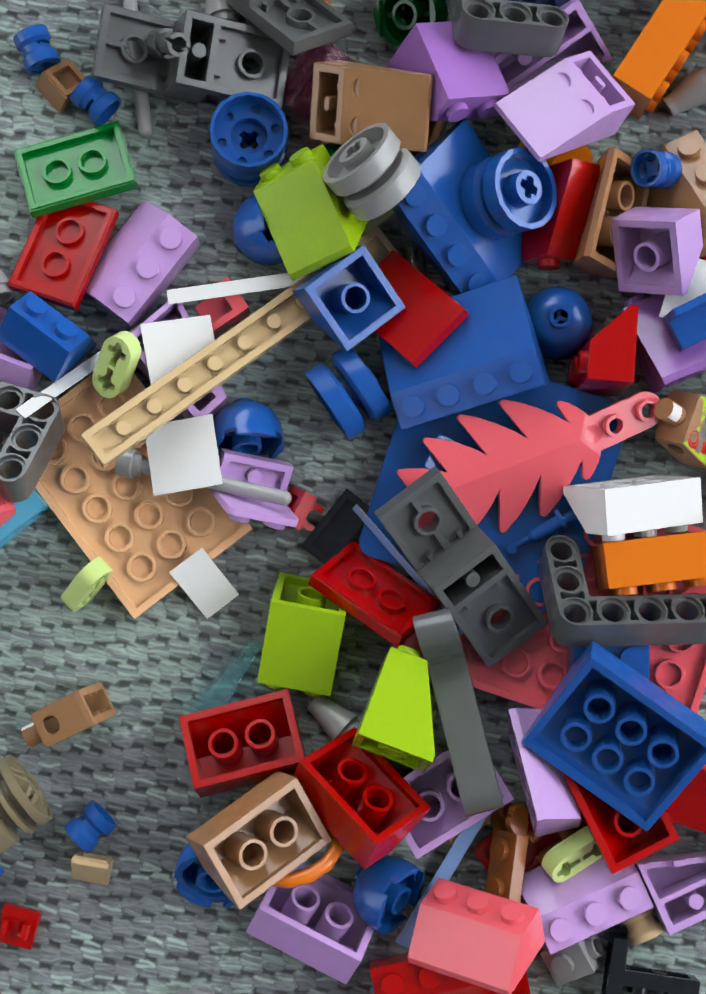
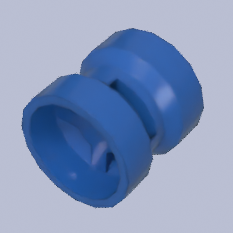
(36, 49)
(95, 100)
(656, 169)
(88, 828)

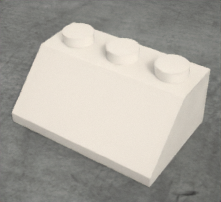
(636, 505)

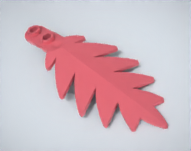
(516, 462)

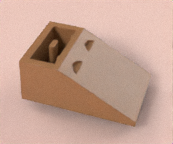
(357, 95)

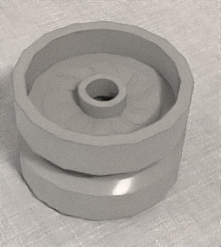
(372, 172)

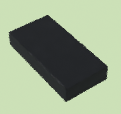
(336, 528)

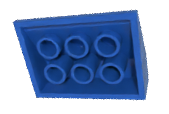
(438, 222)
(477, 364)
(620, 736)

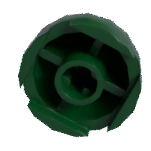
(397, 17)

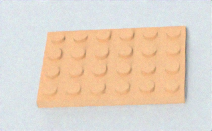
(120, 516)

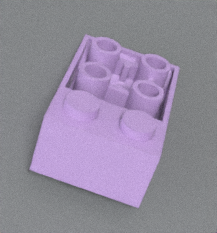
(566, 107)

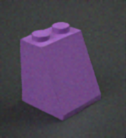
(463, 79)
(656, 350)

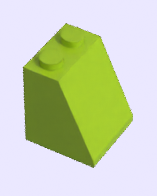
(305, 214)
(301, 638)
(399, 712)

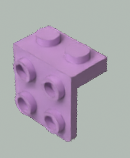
(258, 471)

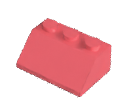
(475, 936)

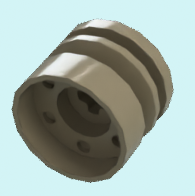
(20, 802)

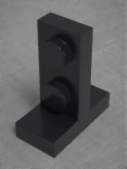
(640, 979)

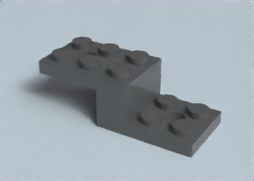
(295, 23)
(208, 68)
(461, 566)

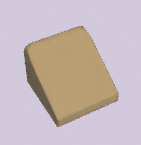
(92, 867)

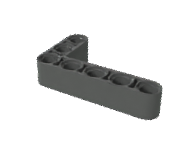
(508, 26)
(29, 443)
(612, 620)
(458, 711)

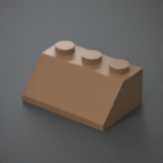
(691, 187)
(612, 196)
(259, 838)

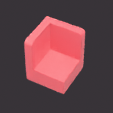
(223, 311)

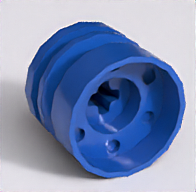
(247, 119)

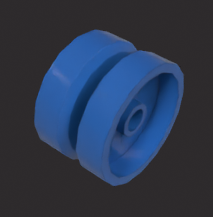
(508, 194)
(352, 389)

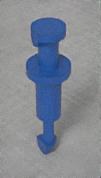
(544, 530)

